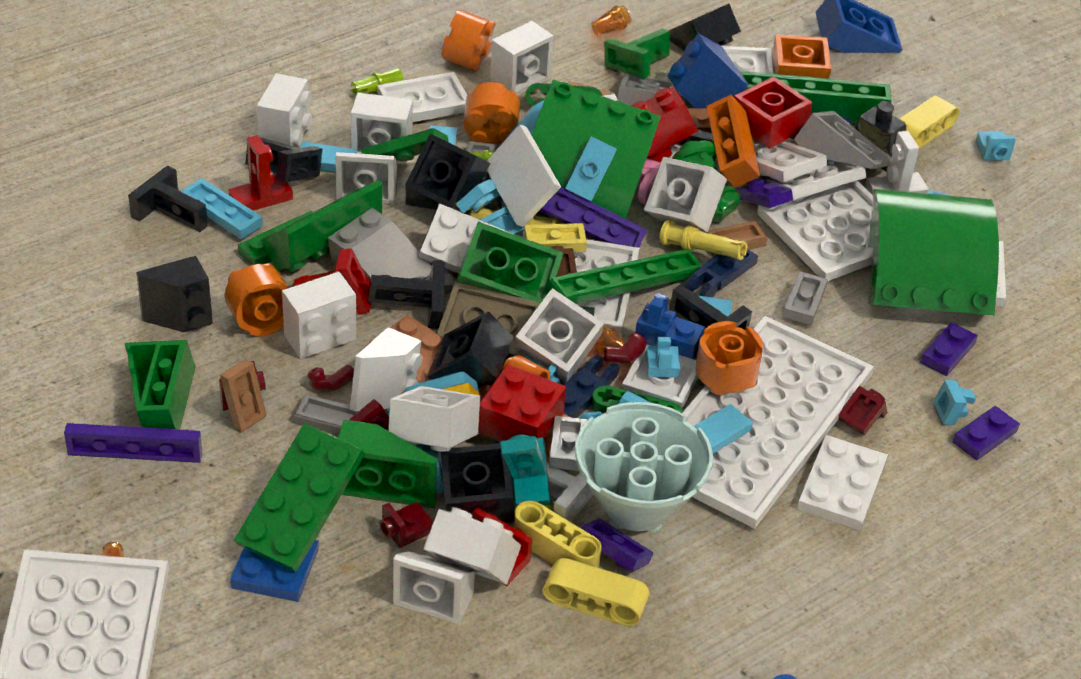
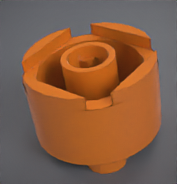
(468, 40)
(491, 113)
(256, 299)
(729, 358)

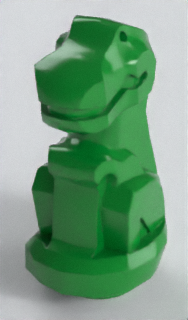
(705, 154)

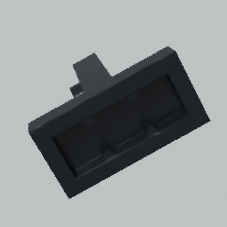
(293, 162)
(163, 195)
(412, 292)
(696, 310)

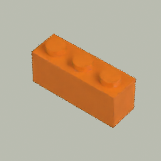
(733, 141)

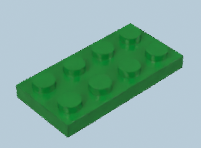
(299, 497)

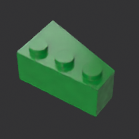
(160, 381)

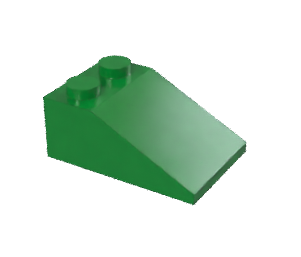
(508, 263)
(391, 467)

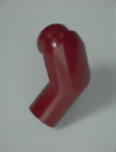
(628, 352)
(333, 382)

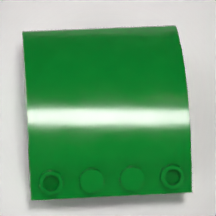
(575, 115)
(934, 252)

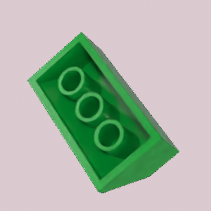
(310, 234)

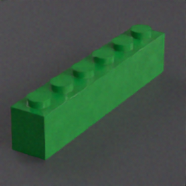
(844, 97)

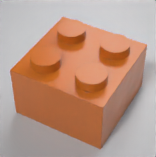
(801, 56)

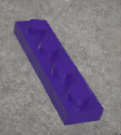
(596, 220)
(133, 442)

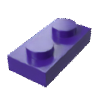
(765, 193)
(948, 349)
(986, 433)
(618, 546)

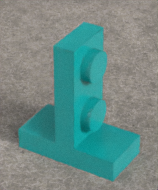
(528, 468)

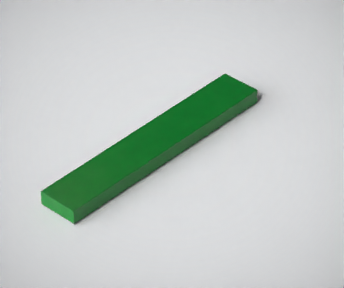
(625, 276)

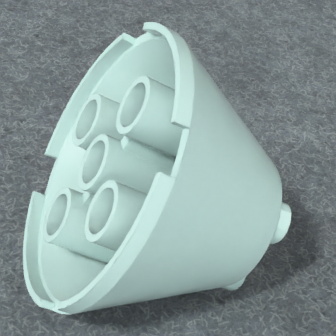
(642, 463)

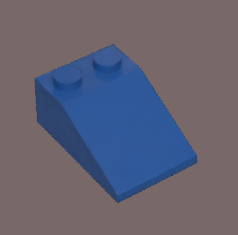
(857, 28)
(705, 73)

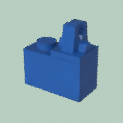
(660, 322)

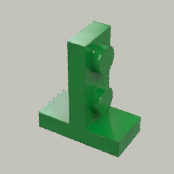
(638, 54)

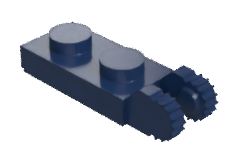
(719, 273)
(583, 383)

